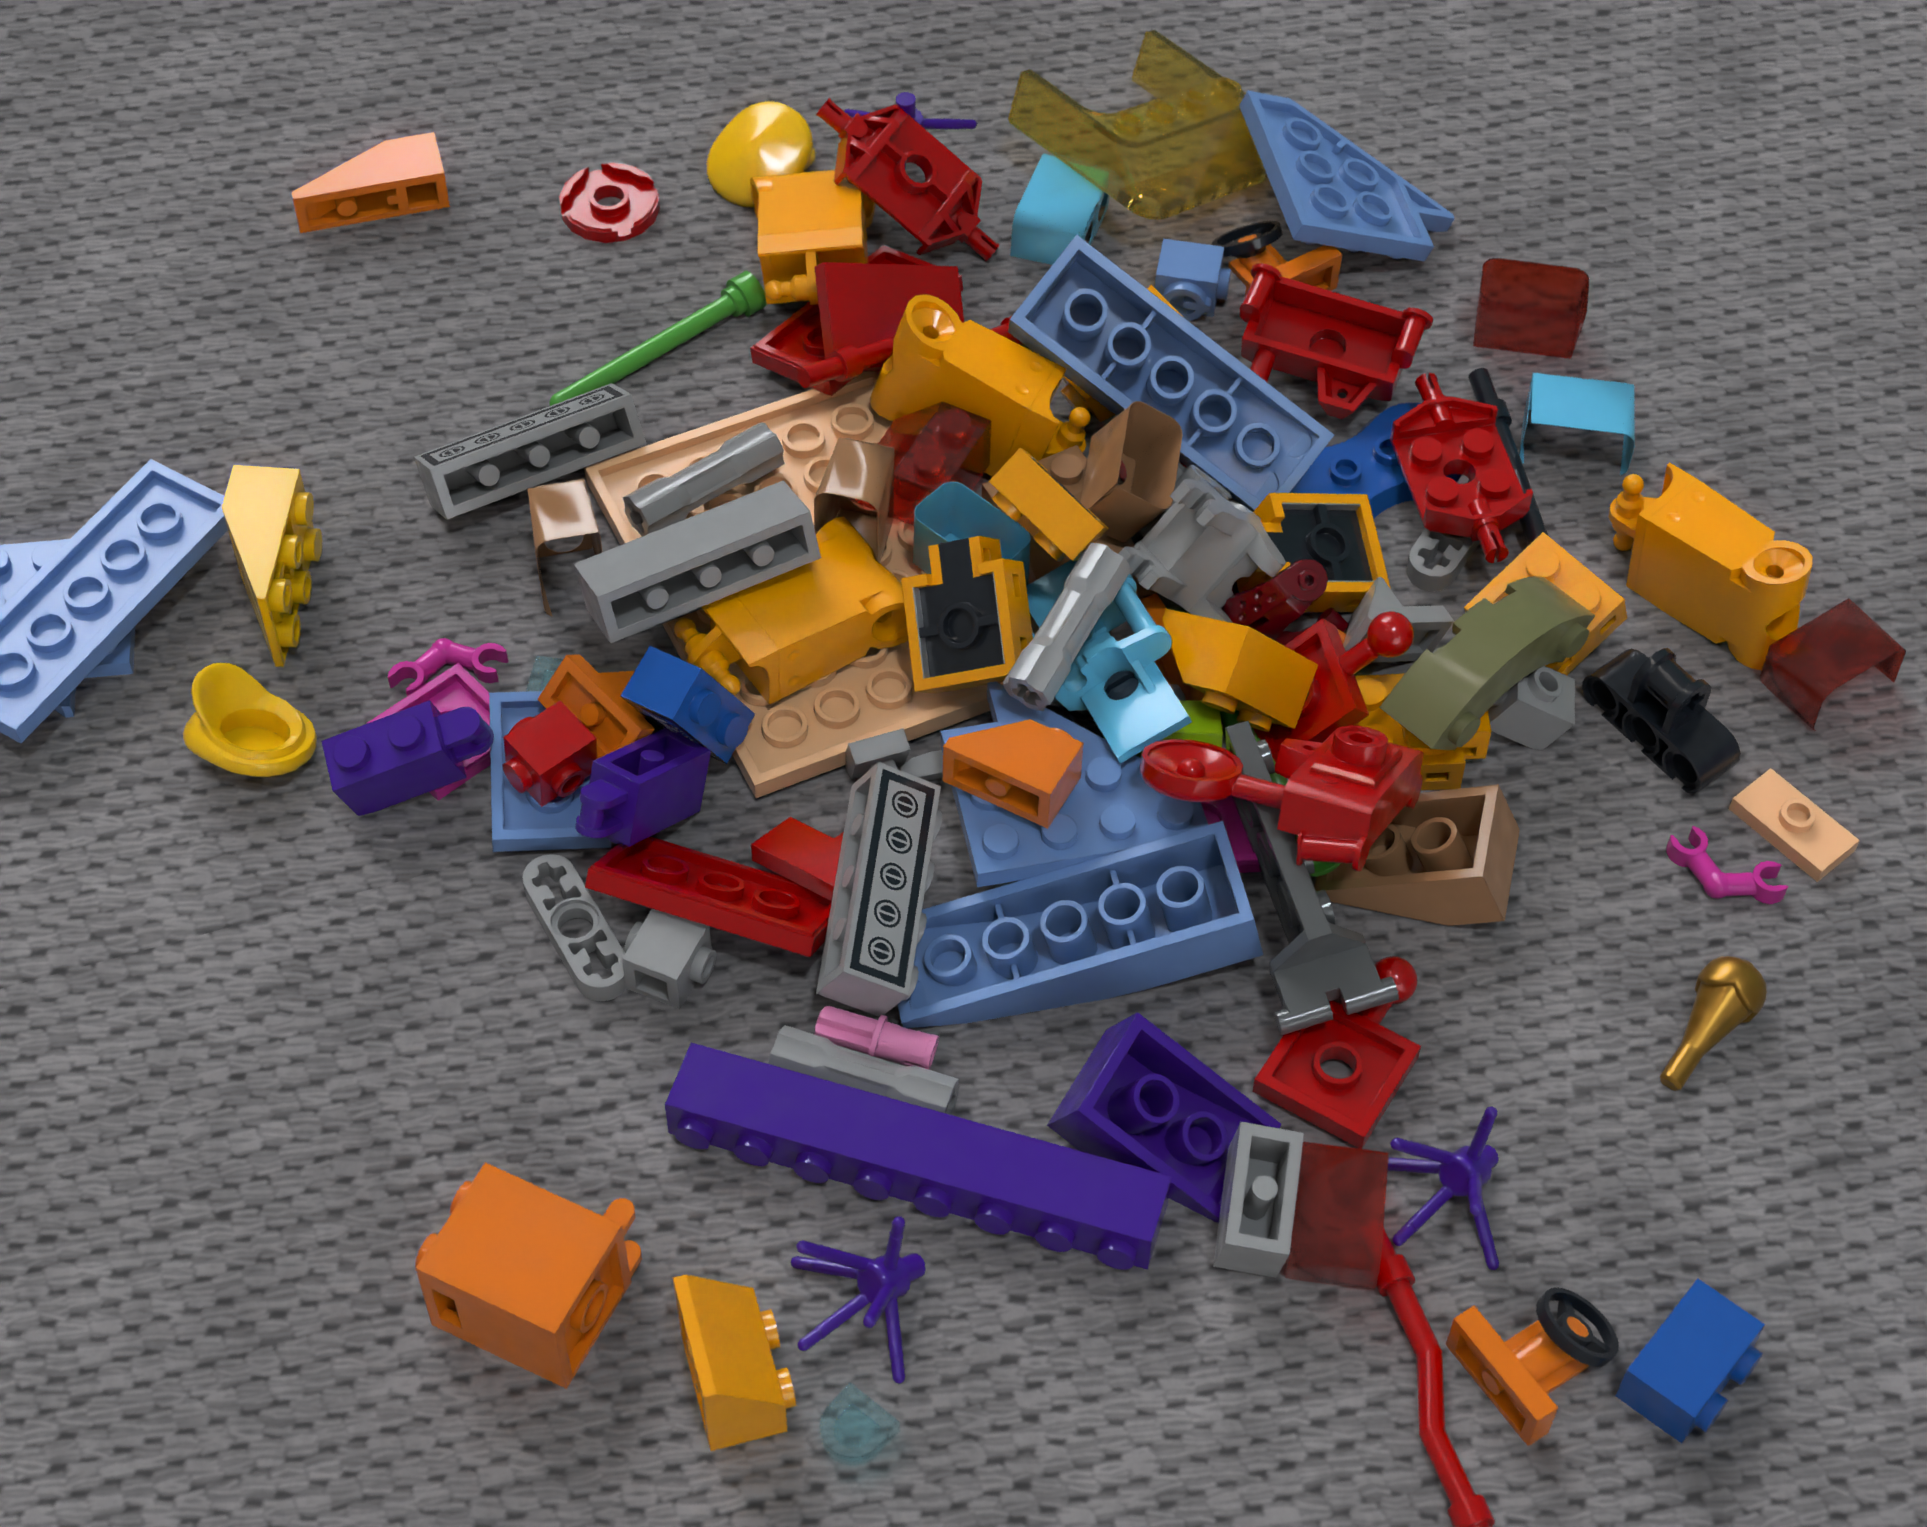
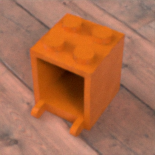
(527, 1272)

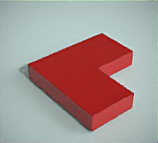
(800, 855)

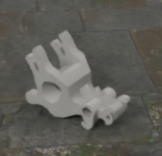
(1201, 546)

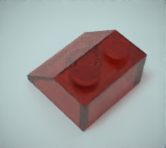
(934, 449)

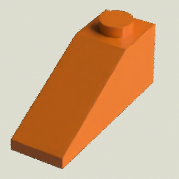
(378, 184)

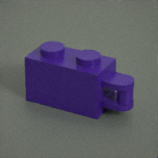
(403, 755)
(643, 788)

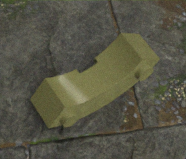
(1490, 653)

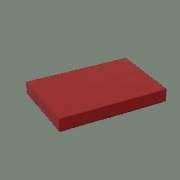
(868, 300)

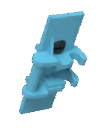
(1116, 677)

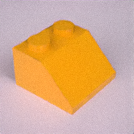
(1240, 669)
(732, 1361)

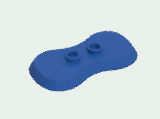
(1363, 465)

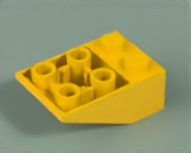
(273, 548)

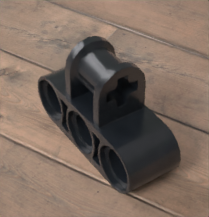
(1665, 713)

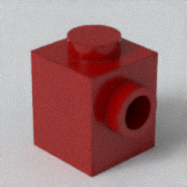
(549, 754)

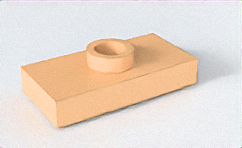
(1794, 824)

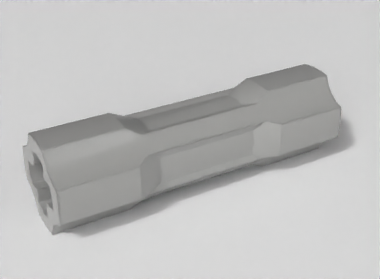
(735, 463)
(1049, 655)
(825, 1060)

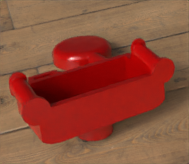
(1328, 339)
(1335, 795)

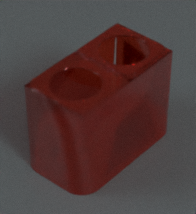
(1530, 307)
(1825, 655)
(1338, 1216)

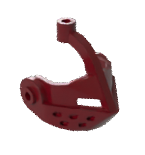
(1281, 601)

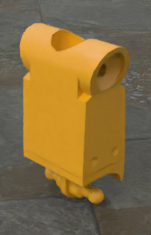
(807, 223)
(979, 372)
(1710, 564)
(802, 620)

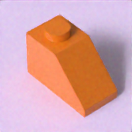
(1016, 767)

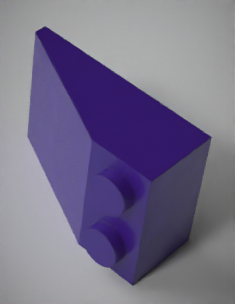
(1157, 1110)

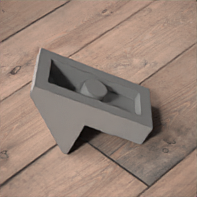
(1428, 622)

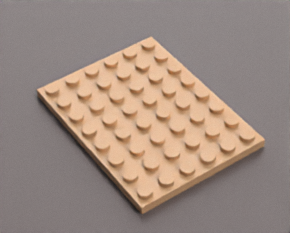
(864, 699)

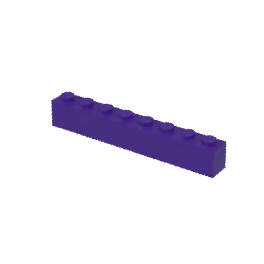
(918, 1156)

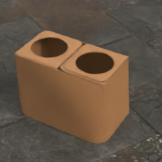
(1150, 451)
(861, 473)
(560, 513)

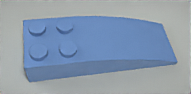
(1134, 347)
(1085, 932)

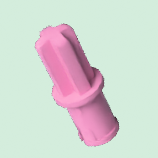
(877, 1037)

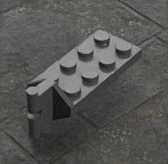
(1321, 957)

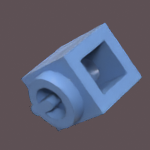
(1192, 277)

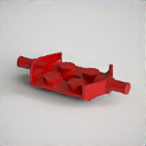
(874, 160)
(1459, 438)

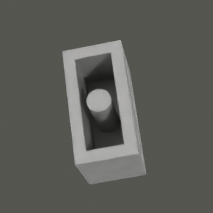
(1258, 1200)

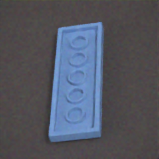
(100, 589)

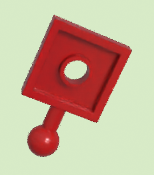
(1334, 692)
(1376, 1055)

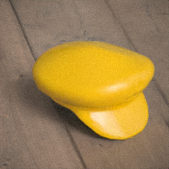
(757, 143)
(238, 724)

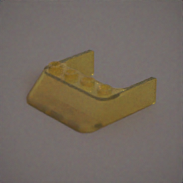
(1156, 154)

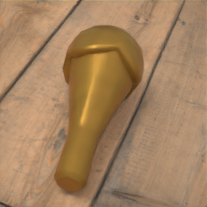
(1727, 995)

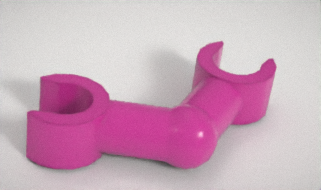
(447, 652)
(1721, 884)

